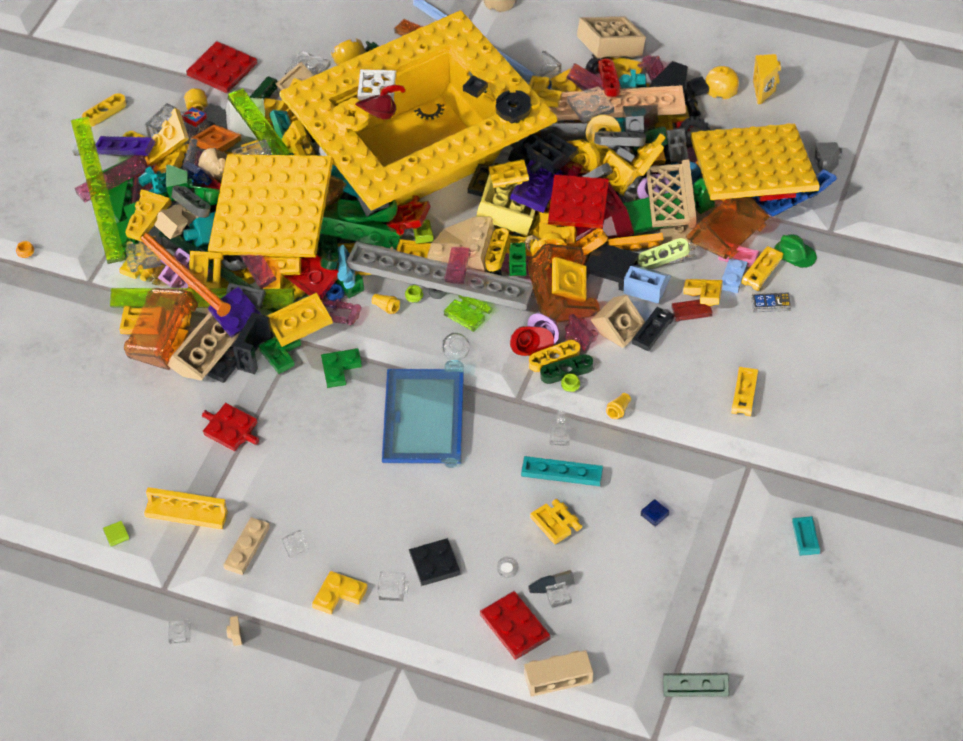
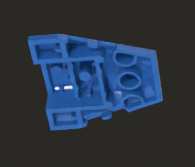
(777, 206)

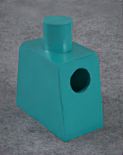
(200, 231)

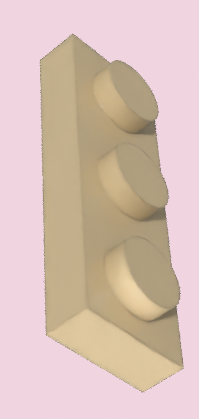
(246, 546)

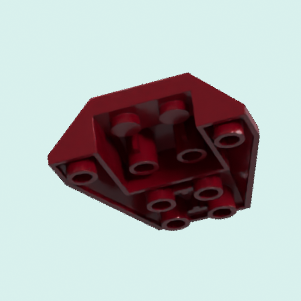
(616, 220)

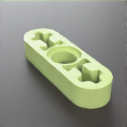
(671, 257)

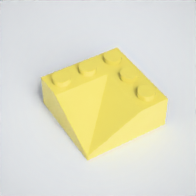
(503, 210)

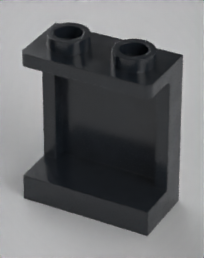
(610, 263)
(253, 333)

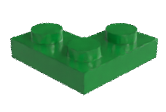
(278, 355)
(336, 363)

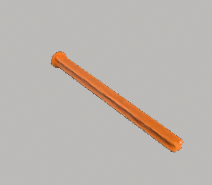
(221, 307)

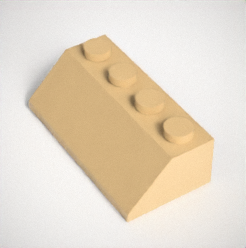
(201, 349)

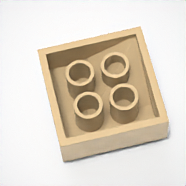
(611, 36)
(472, 234)

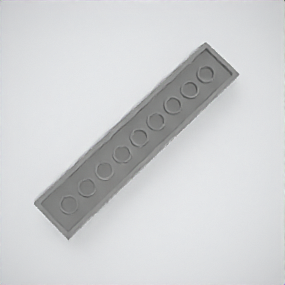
(431, 274)

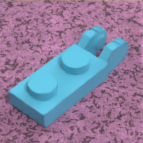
(345, 273)

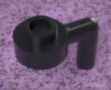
(592, 64)

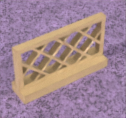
(686, 196)

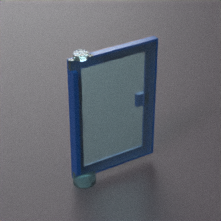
(424, 415)

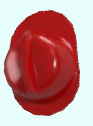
(530, 340)

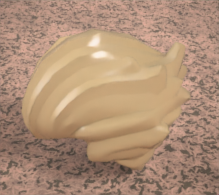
(213, 163)

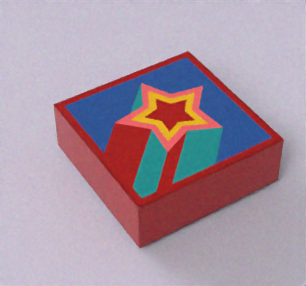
(194, 117)

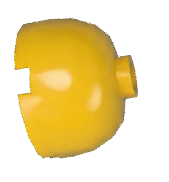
(347, 51)
(722, 82)

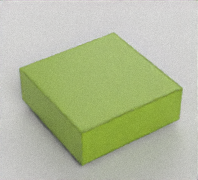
(115, 533)

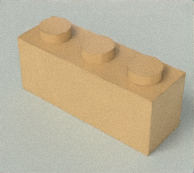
(558, 673)

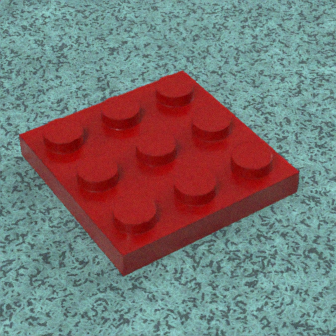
(221, 67)
(578, 201)

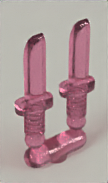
(354, 314)

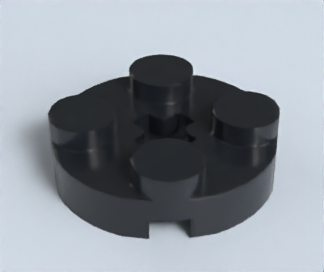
(517, 113)

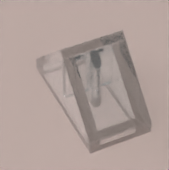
(549, 66)

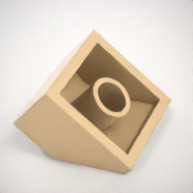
(618, 320)

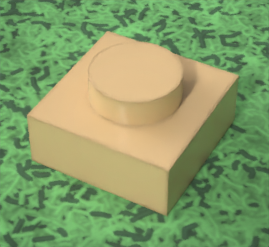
(234, 631)

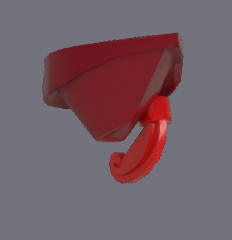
(381, 105)

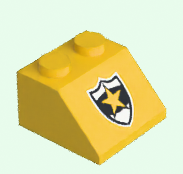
(765, 76)

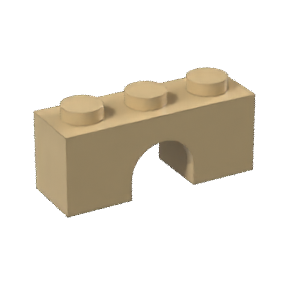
(174, 220)

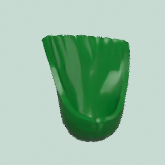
(353, 212)

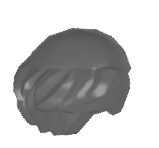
(233, 262)

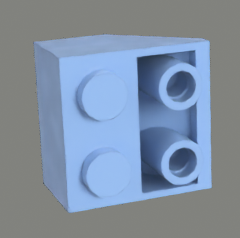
(645, 283)

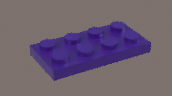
(537, 191)

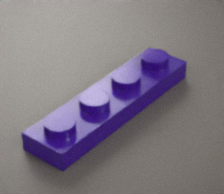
(125, 145)

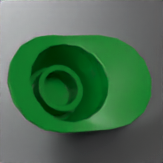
(209, 195)
(796, 251)

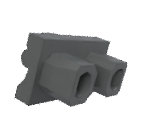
(677, 145)

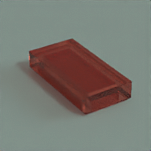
(690, 310)

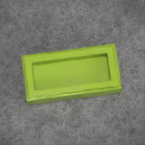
(424, 233)

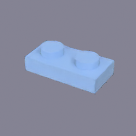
(733, 275)

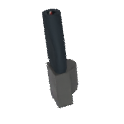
(539, 585)

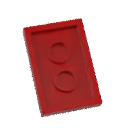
(514, 625)

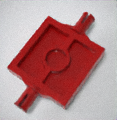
(410, 215)
(230, 427)

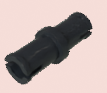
(692, 103)

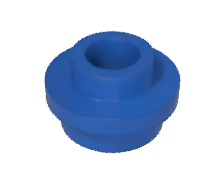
(335, 292)

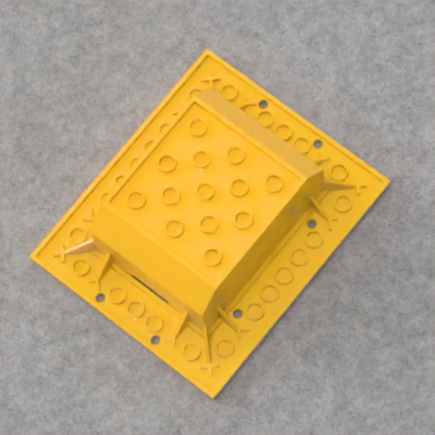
(407, 152)

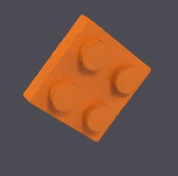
(217, 137)

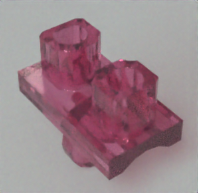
(578, 331)

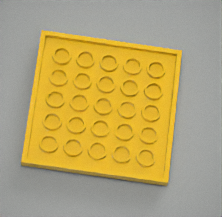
(754, 161)
(271, 205)

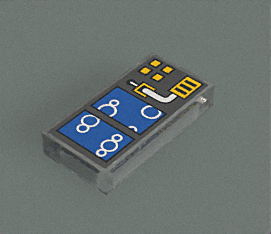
(771, 302)

